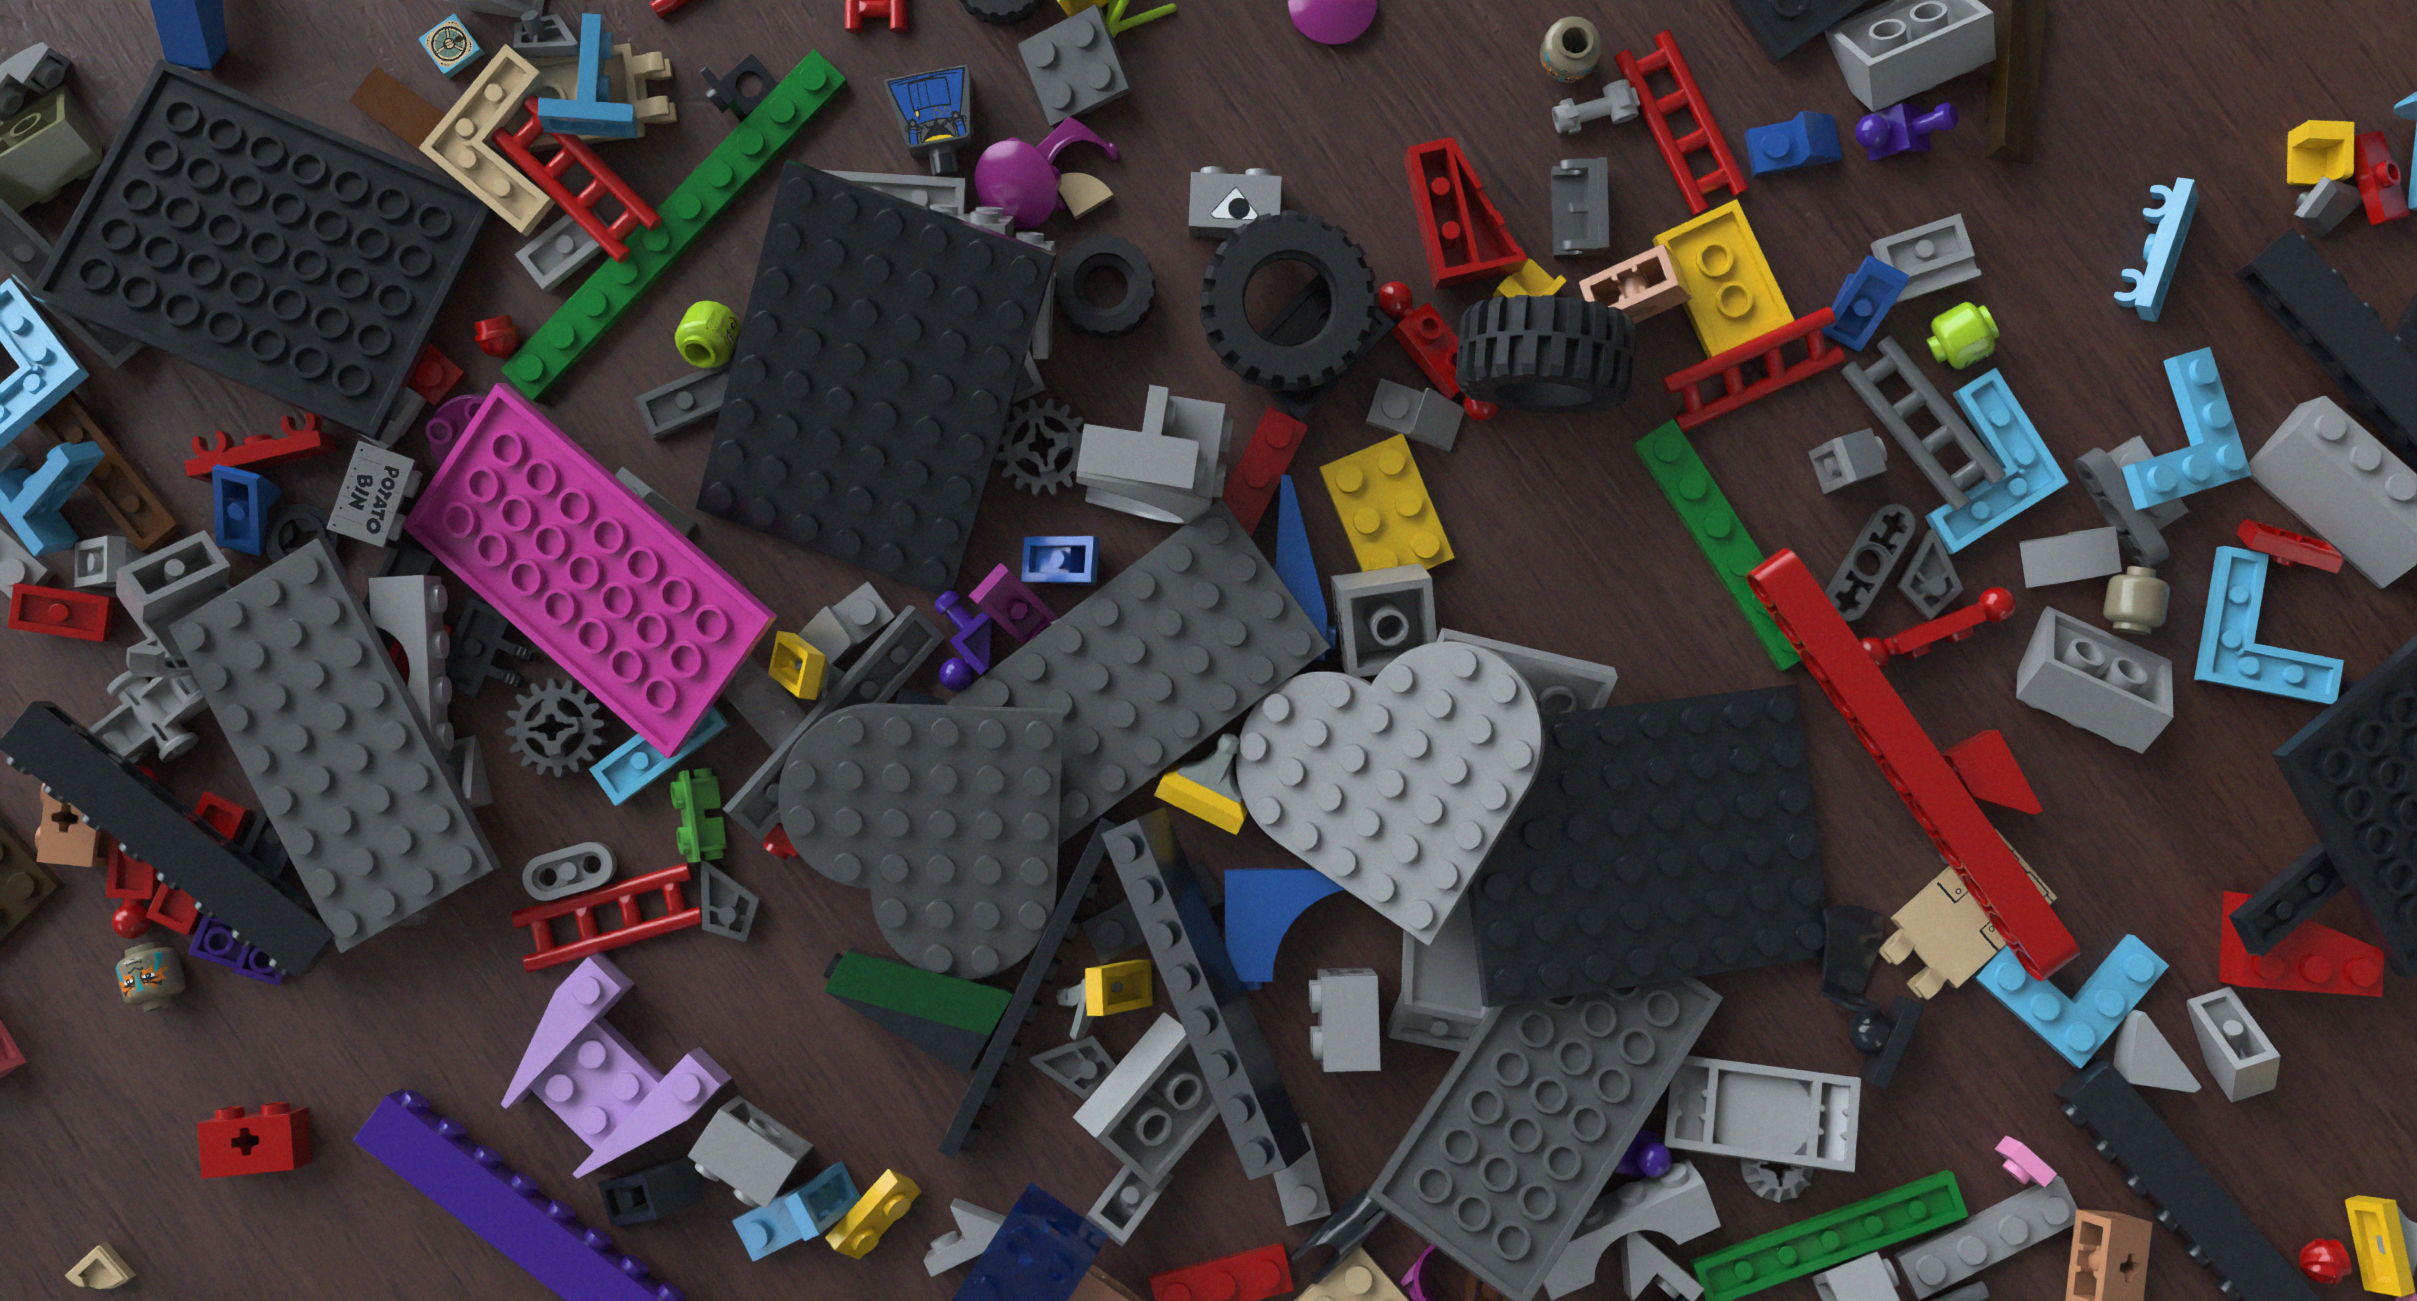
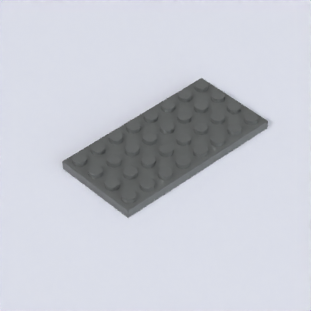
(1156, 661)
(334, 745)
(1538, 1124)

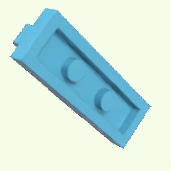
(2161, 249)

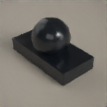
(1884, 1038)

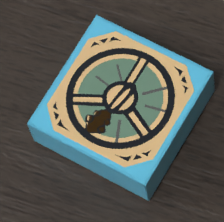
(451, 46)

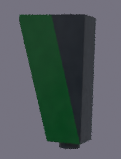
(928, 1009)

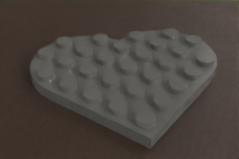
(941, 820)

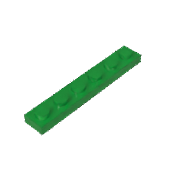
(1713, 528)
(1830, 1237)

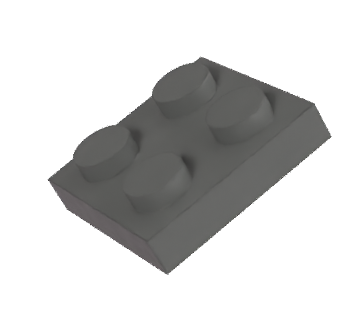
(1075, 66)

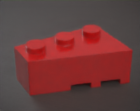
(1456, 220)
(2305, 960)

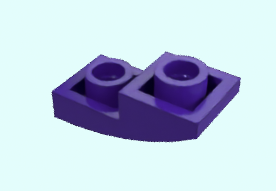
(217, 945)

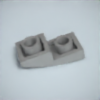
(32, 68)
(2070, 557)

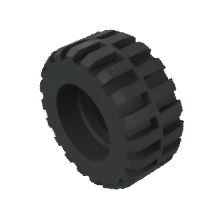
(1349, 287)
(1546, 354)

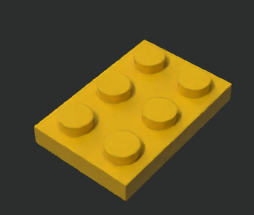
(1727, 279)
(1386, 508)

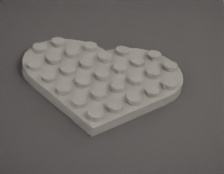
(1397, 777)

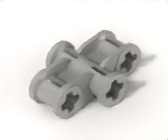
(151, 716)

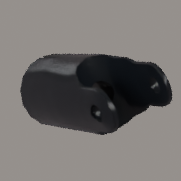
(1345, 1231)

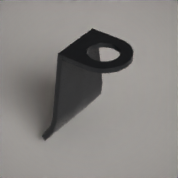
(1849, 954)

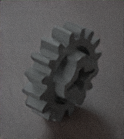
(1023, 454)
(555, 710)

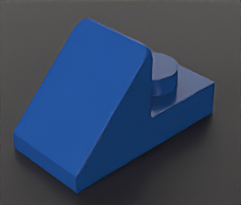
(1793, 144)
(1864, 302)
(242, 508)
(1060, 560)

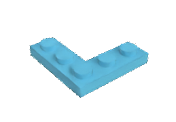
(45, 363)
(2215, 447)
(2018, 451)
(2229, 632)
(640, 764)
(2083, 1023)

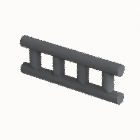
(1922, 451)

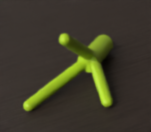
(1117, 7)

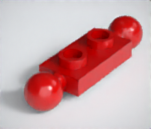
(1429, 344)
(1993, 605)
(133, 883)

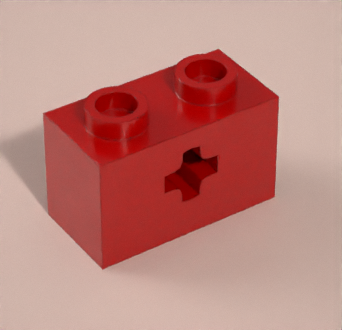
(228, 1146)

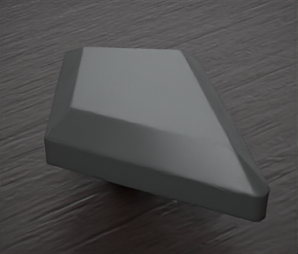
(543, 37)
(2326, 205)
(1930, 577)
(726, 904)
(1077, 1065)

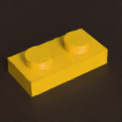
(873, 1214)

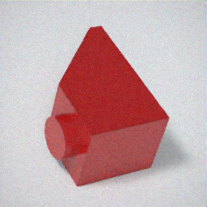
(1991, 773)

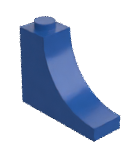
(191, 32)
(1259, 912)

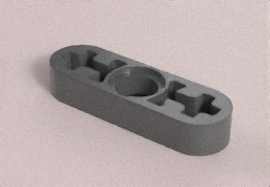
(2115, 503)
(1874, 528)

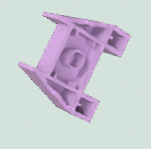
(599, 1077)

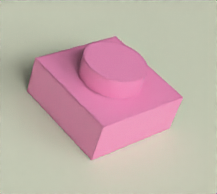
(2024, 1163)

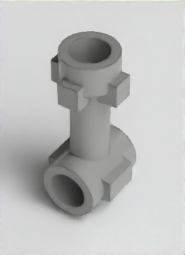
(1618, 101)

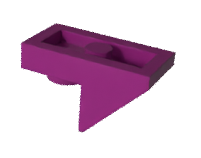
(1013, 605)

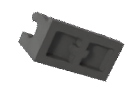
(1580, 208)

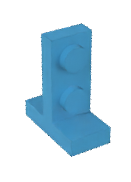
(592, 110)
(34, 500)
(798, 1212)

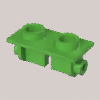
(692, 798)

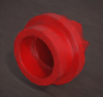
(497, 336)
(2325, 1261)

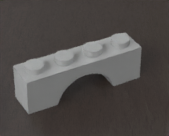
(413, 613)
(1669, 1204)

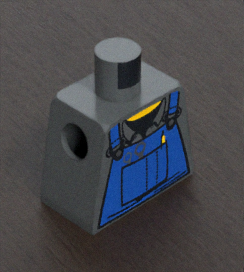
(935, 115)

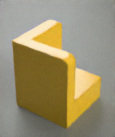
(2319, 151)
(1531, 282)

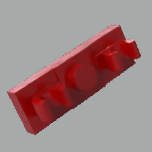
(261, 450)

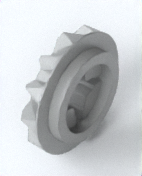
(1766, 1185)

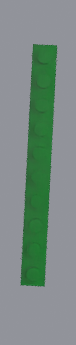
(685, 218)

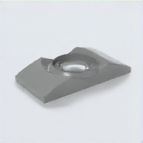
(1764, 1113)

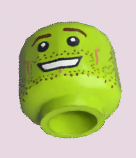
(708, 334)
(1963, 335)

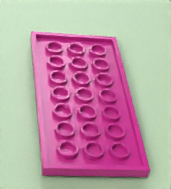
(588, 570)

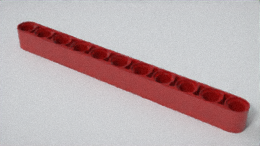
(1912, 764)

